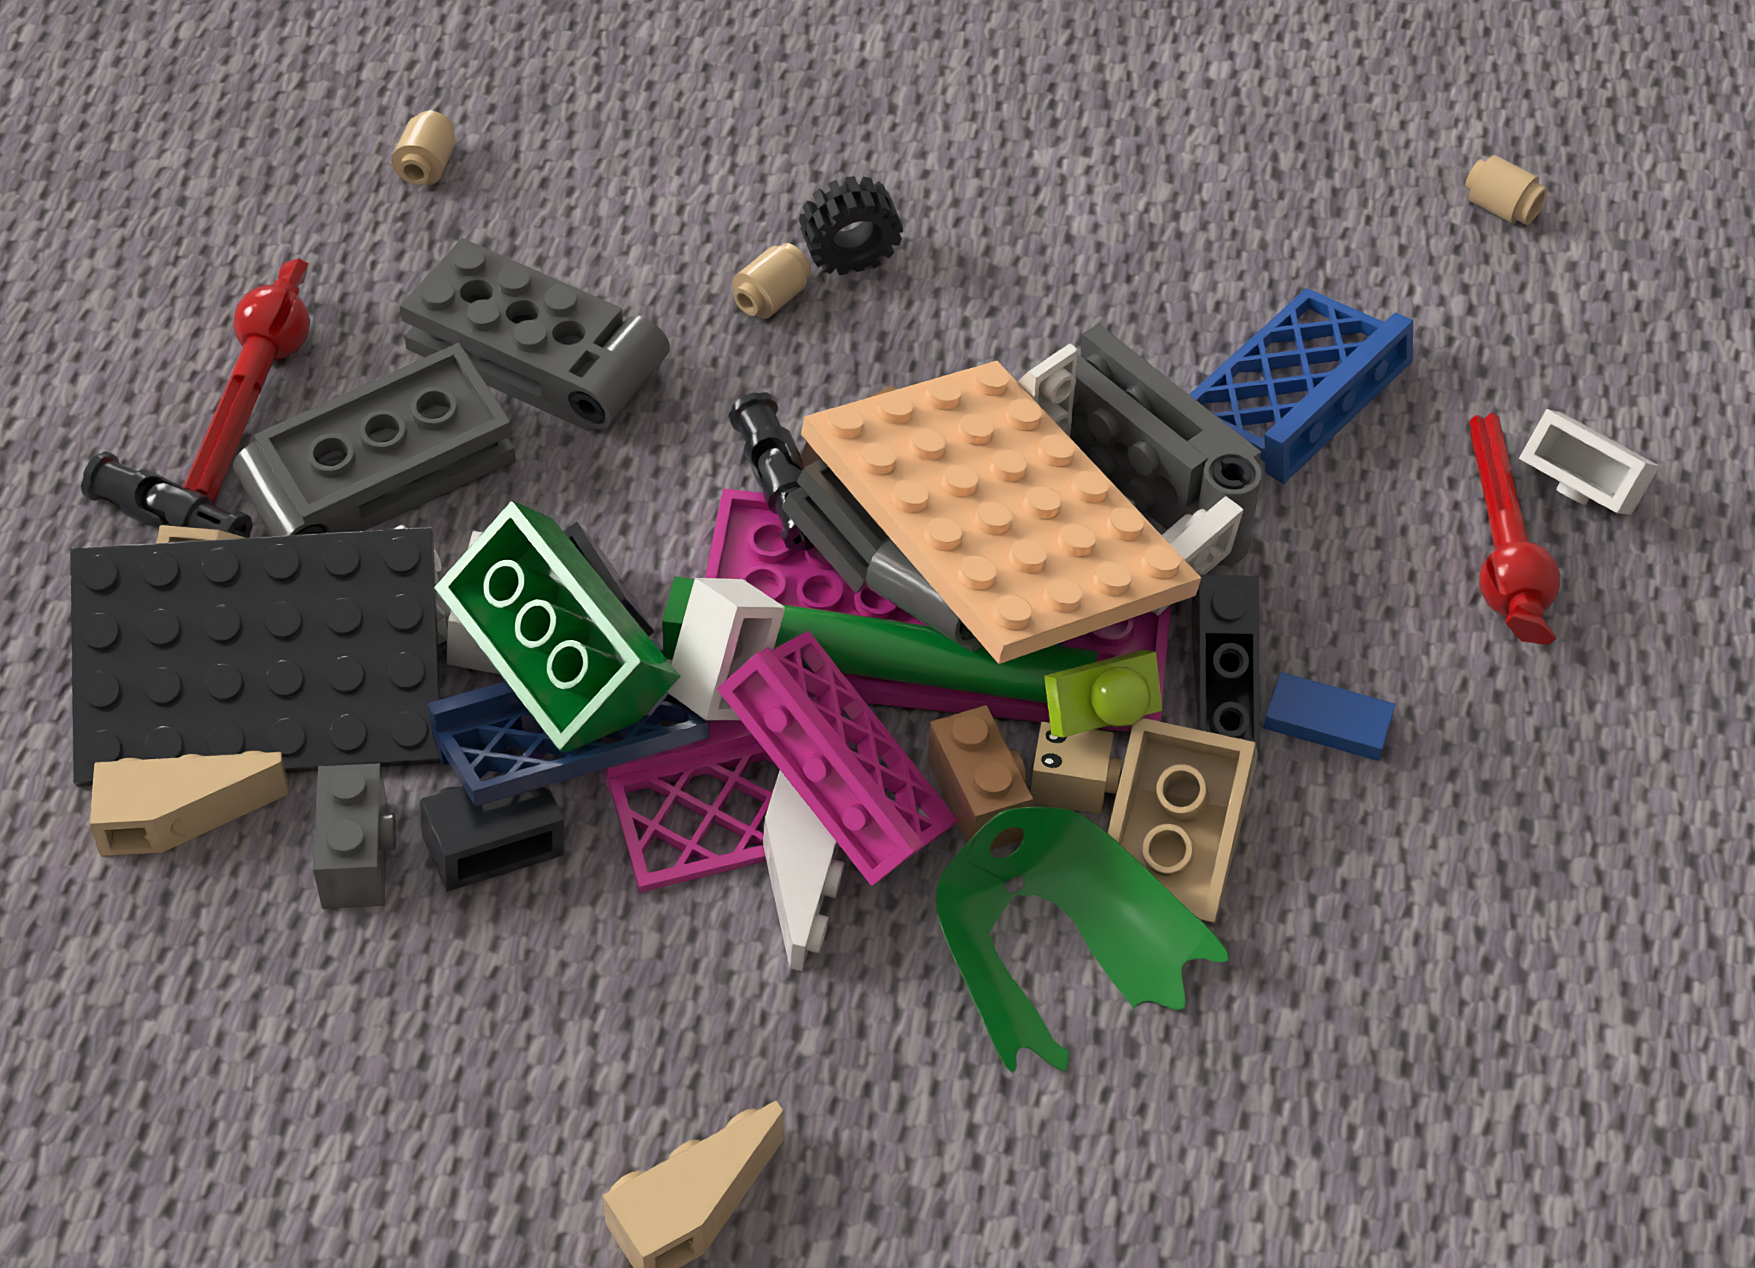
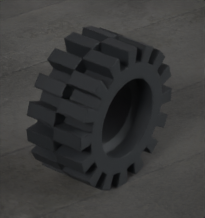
(845, 206)

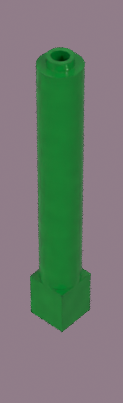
(902, 651)

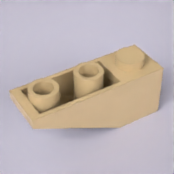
(171, 800)
(684, 1202)

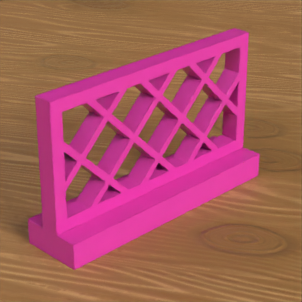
(727, 747)
(812, 753)

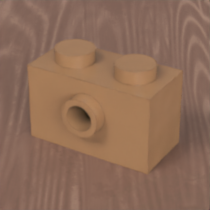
(977, 772)

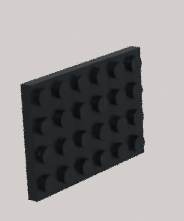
(256, 648)

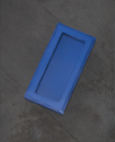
(1329, 716)

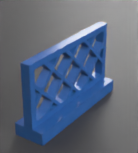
(1331, 397)

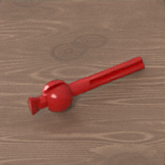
(270, 327)
(1519, 575)

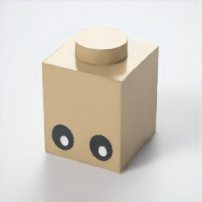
(1074, 770)

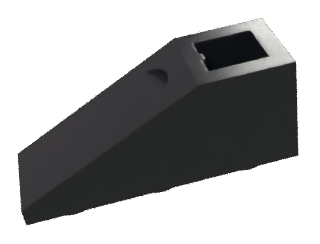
(1227, 656)

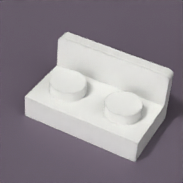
(1205, 536)

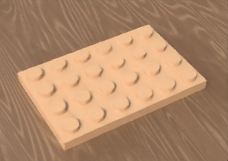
(999, 510)

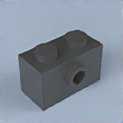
(352, 836)

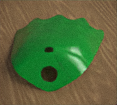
(1117, 904)

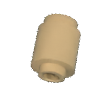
(424, 148)
(1506, 190)
(771, 280)

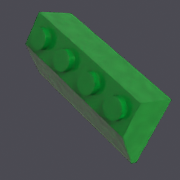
(555, 629)

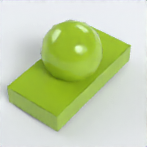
(1103, 693)

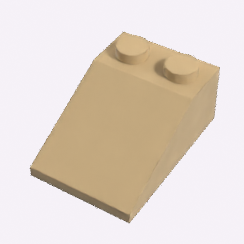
(1184, 808)

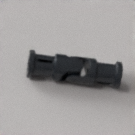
(771, 457)
(155, 499)

